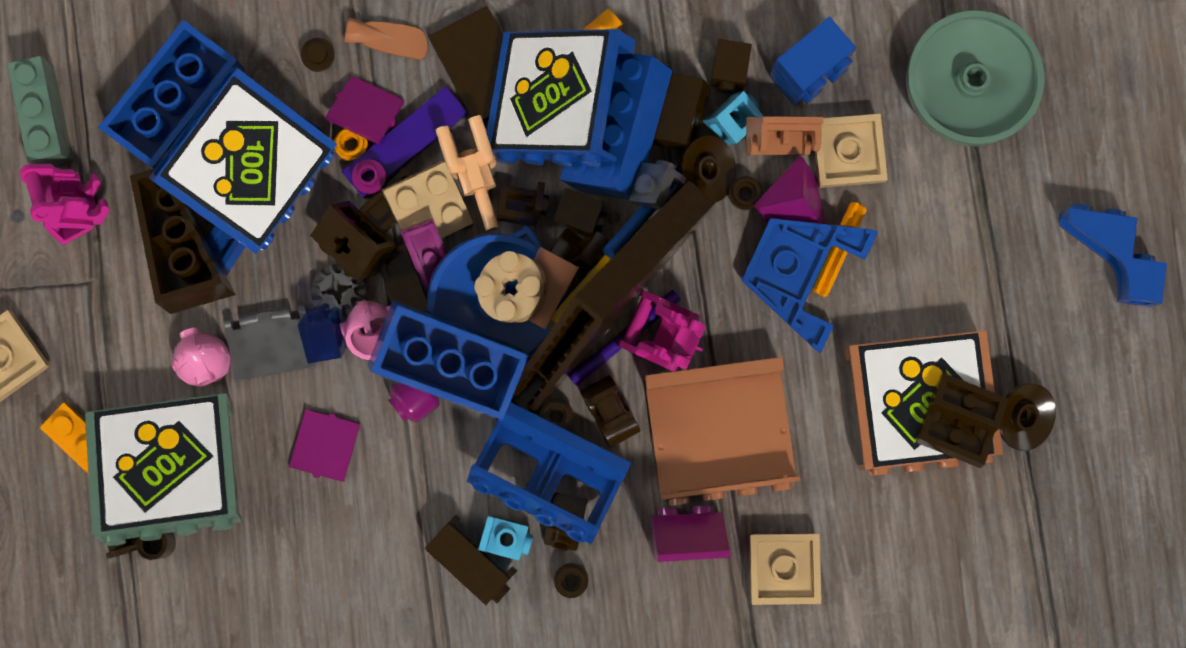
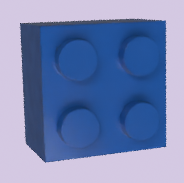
(812, 61)

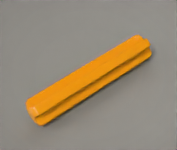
(836, 256)

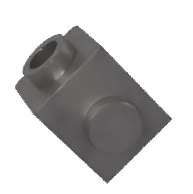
(654, 184)

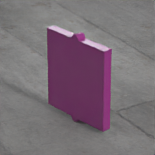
(365, 110)
(324, 445)

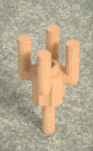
(472, 167)

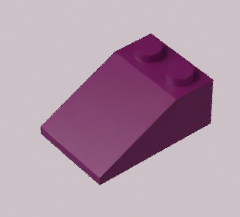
(689, 535)

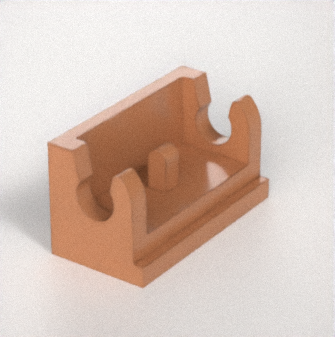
(783, 135)

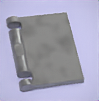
(266, 343)

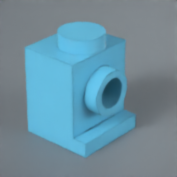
(722, 123)
(492, 533)

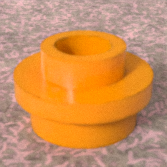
(350, 155)

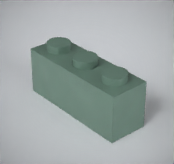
(40, 112)

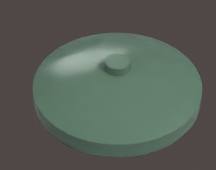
(975, 78)

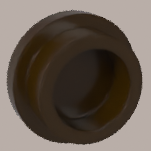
(317, 54)

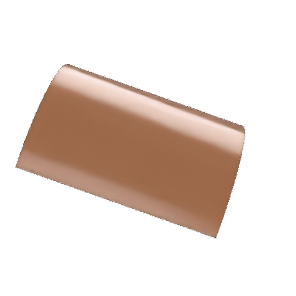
(558, 277)

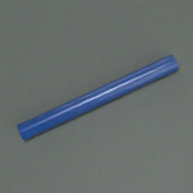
(632, 227)

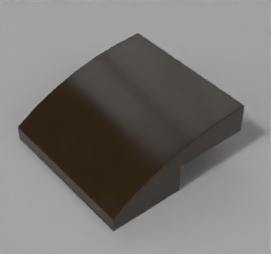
(961, 420)

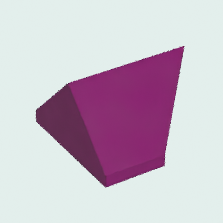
(793, 196)

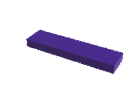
(411, 136)

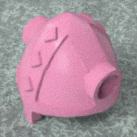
(364, 327)
(200, 358)

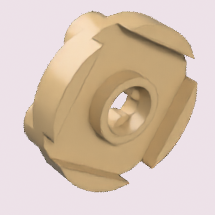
(492, 287)

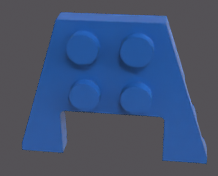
(789, 263)

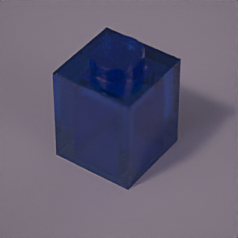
(321, 335)

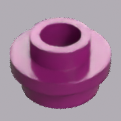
(374, 185)

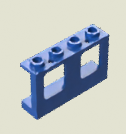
(557, 456)

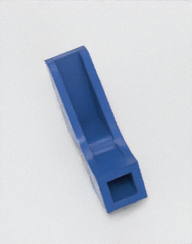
(1113, 239)

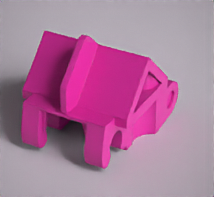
(62, 201)
(675, 338)

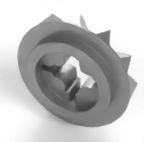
(324, 282)

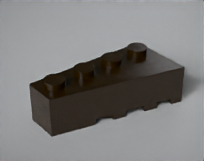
(176, 250)

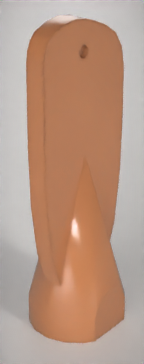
(388, 38)

